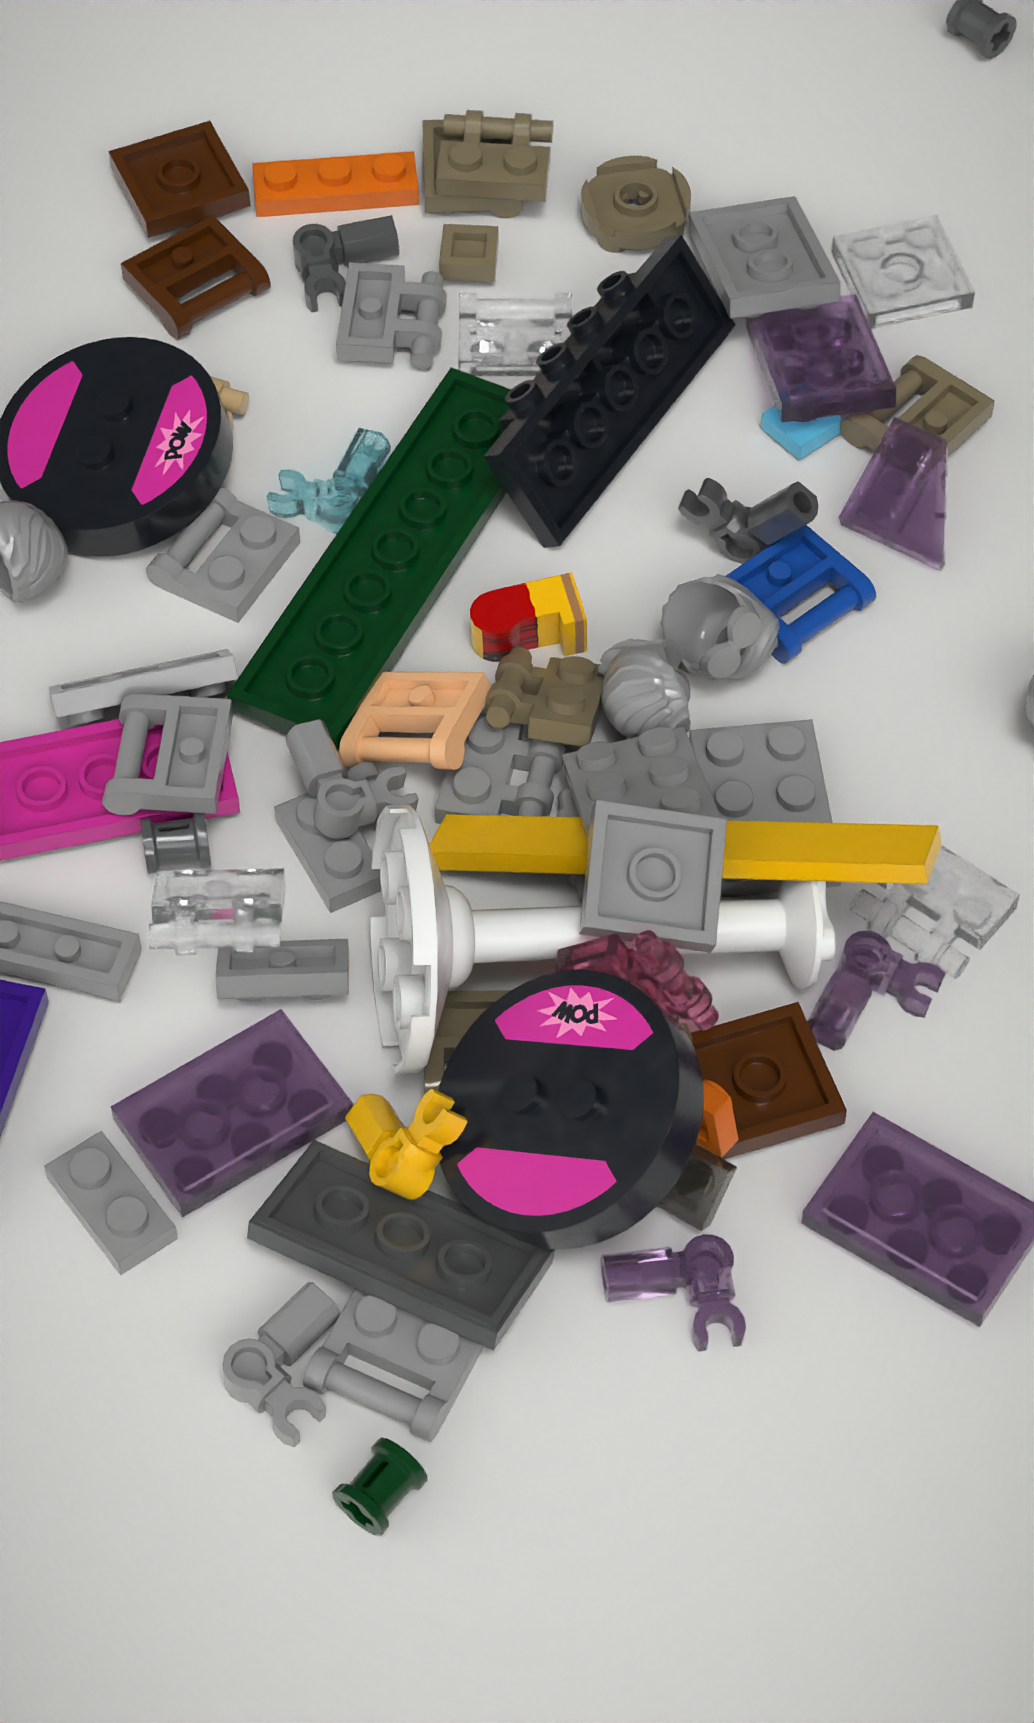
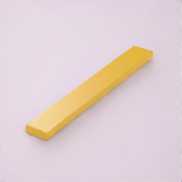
(750, 852)

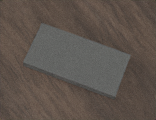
(410, 1253)

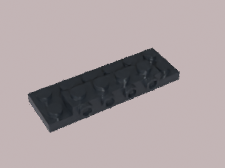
(606, 388)

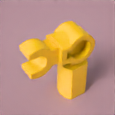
(399, 1155)

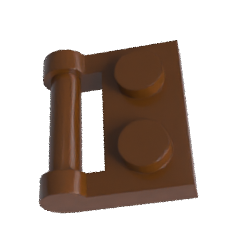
(189, 262)

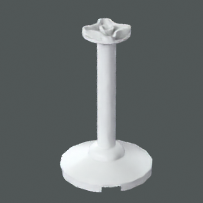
(436, 937)

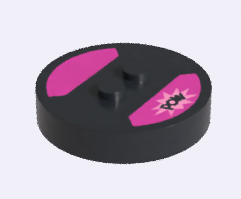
(116, 444)
(572, 1108)

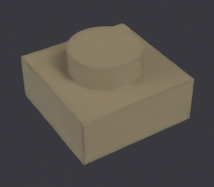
(469, 252)

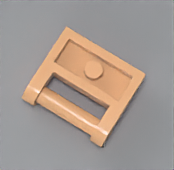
(416, 704)

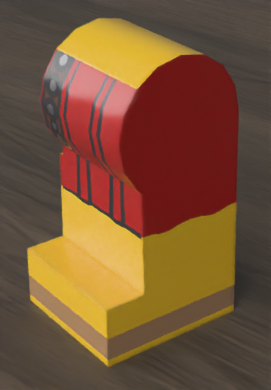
(529, 617)

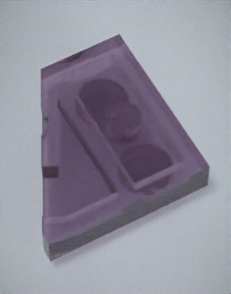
(903, 494)

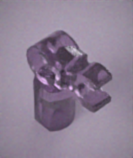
(865, 967)
(701, 1269)

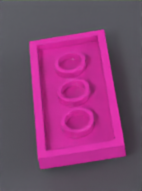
(57, 786)

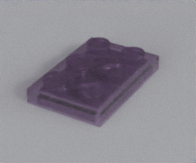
(822, 361)
(231, 1112)
(924, 1218)

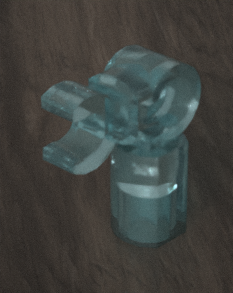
(334, 499)

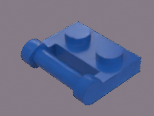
(793, 571)

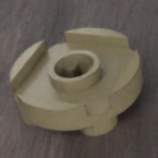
(620, 226)

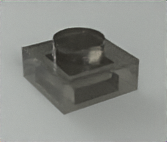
(699, 1189)

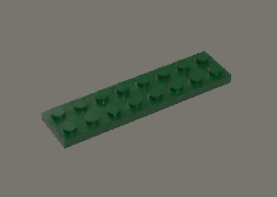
(381, 566)

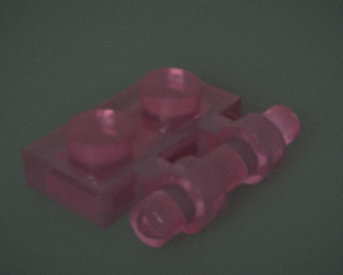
(651, 967)

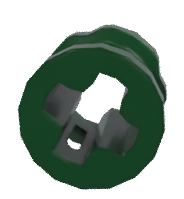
(380, 1486)

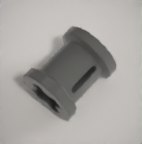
(982, 26)
(175, 842)

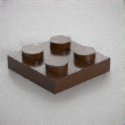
(179, 178)
(772, 1075)

